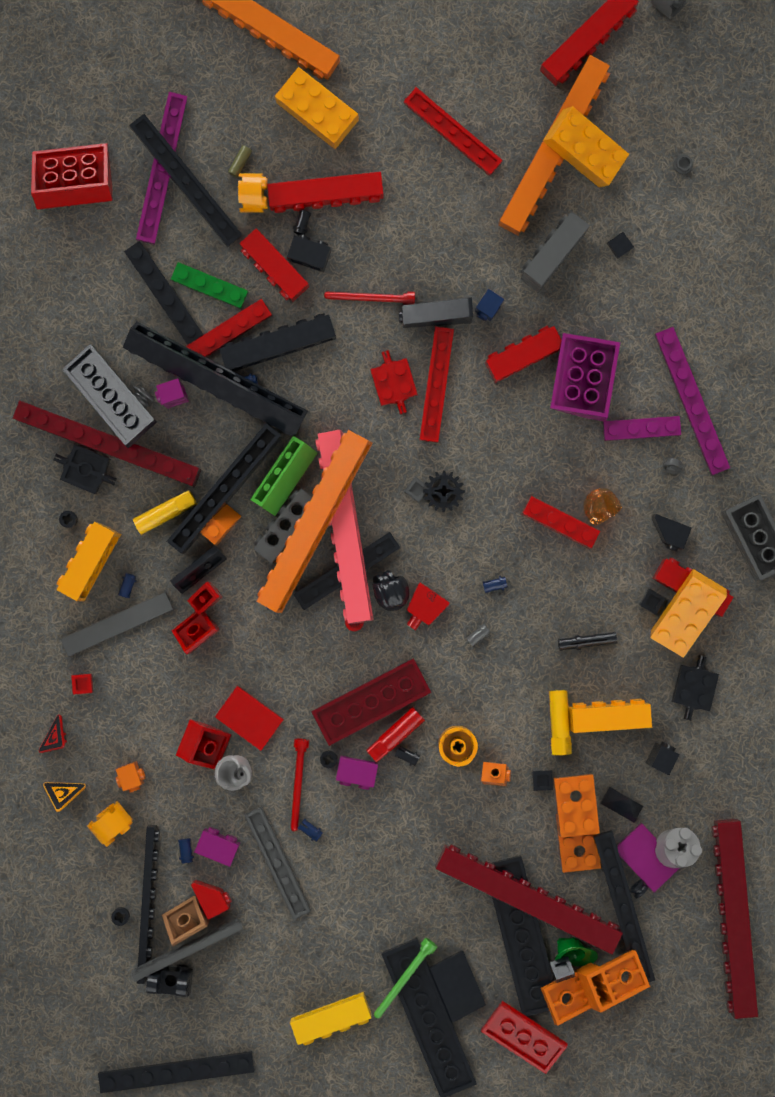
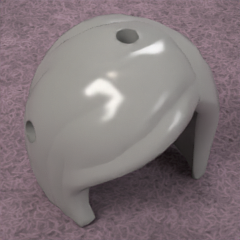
(230, 770)

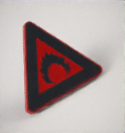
(55, 737)

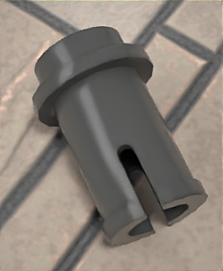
(478, 635)

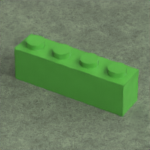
(284, 475)

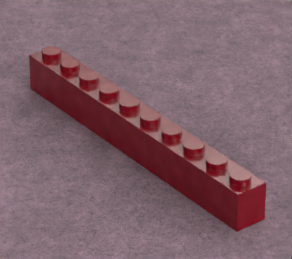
(106, 443)
(529, 899)
(735, 917)

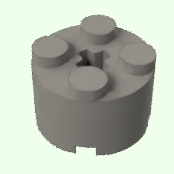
(687, 845)

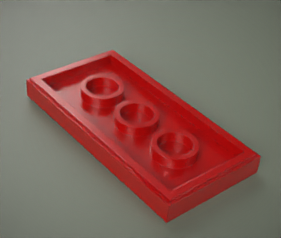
(524, 1037)

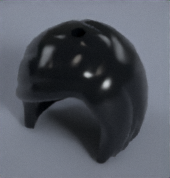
(392, 594)

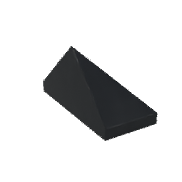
(621, 804)

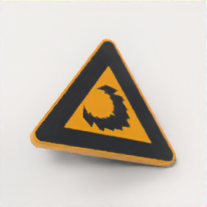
(62, 793)

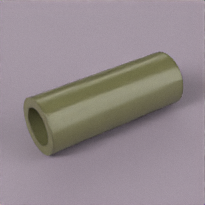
(239, 161)

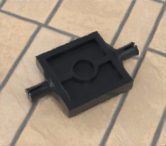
(85, 469)
(695, 688)

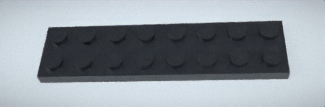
(523, 946)
(430, 1021)

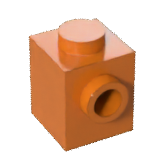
(491, 769)
(130, 777)

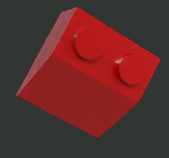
(203, 744)

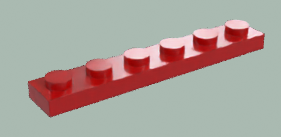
(453, 131)
(231, 329)
(436, 384)

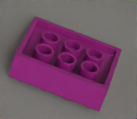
(585, 376)

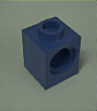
(489, 305)

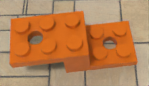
(577, 822)
(596, 987)

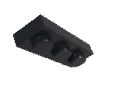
(198, 569)

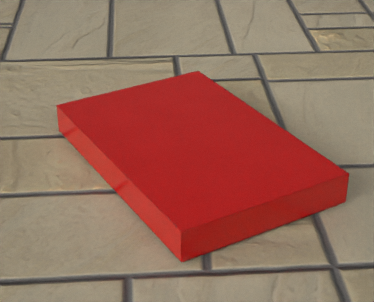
(249, 718)

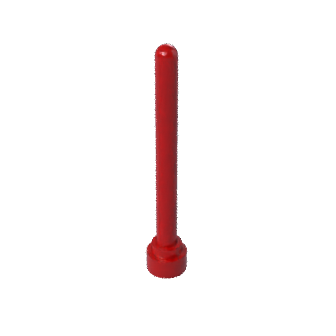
(407, 298)
(301, 747)

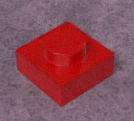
(82, 683)

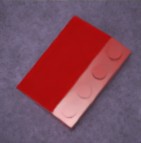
(71, 176)

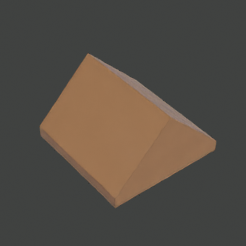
(185, 920)

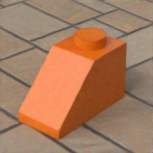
(220, 524)

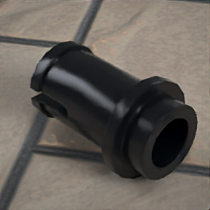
(302, 222)
(407, 756)

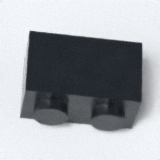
(309, 253)
(662, 757)

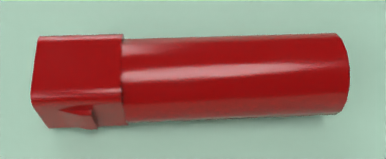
(395, 734)

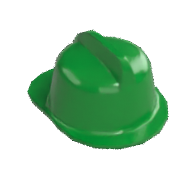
(575, 951)

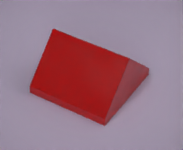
(194, 631)

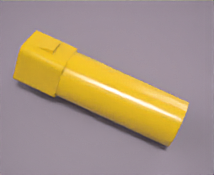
(164, 512)
(560, 728)

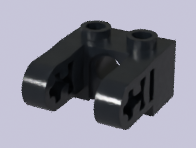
(158, 983)

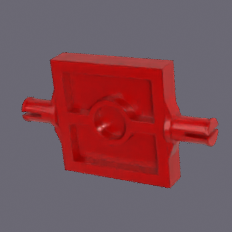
(394, 382)

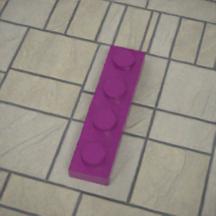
(641, 428)

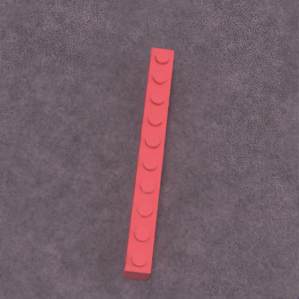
(347, 542)

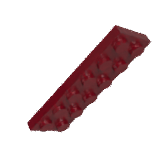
(371, 702)

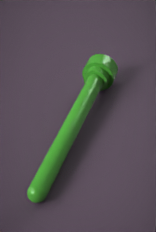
(426, 949)

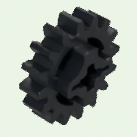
(443, 482)

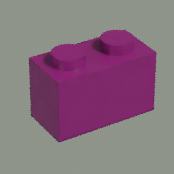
(171, 393)
(356, 772)
(217, 846)

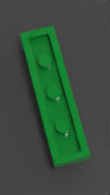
(209, 285)

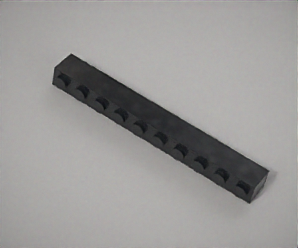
(214, 379)

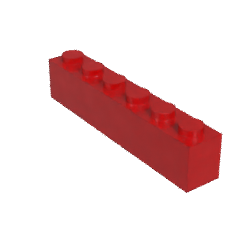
(587, 38)
(325, 191)

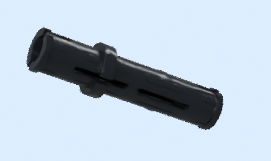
(564, 644)

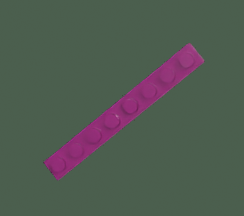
(159, 178)
(692, 401)

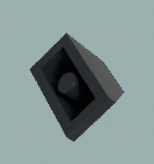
(671, 532)

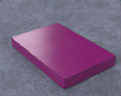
(639, 853)

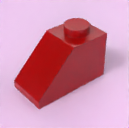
(204, 598)
(211, 898)

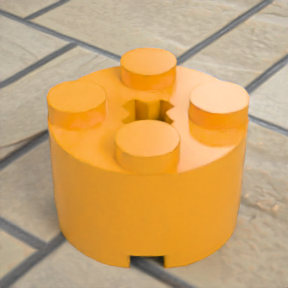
(252, 192)
(468, 749)
(110, 823)

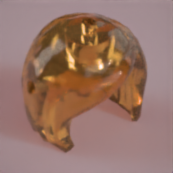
(601, 505)

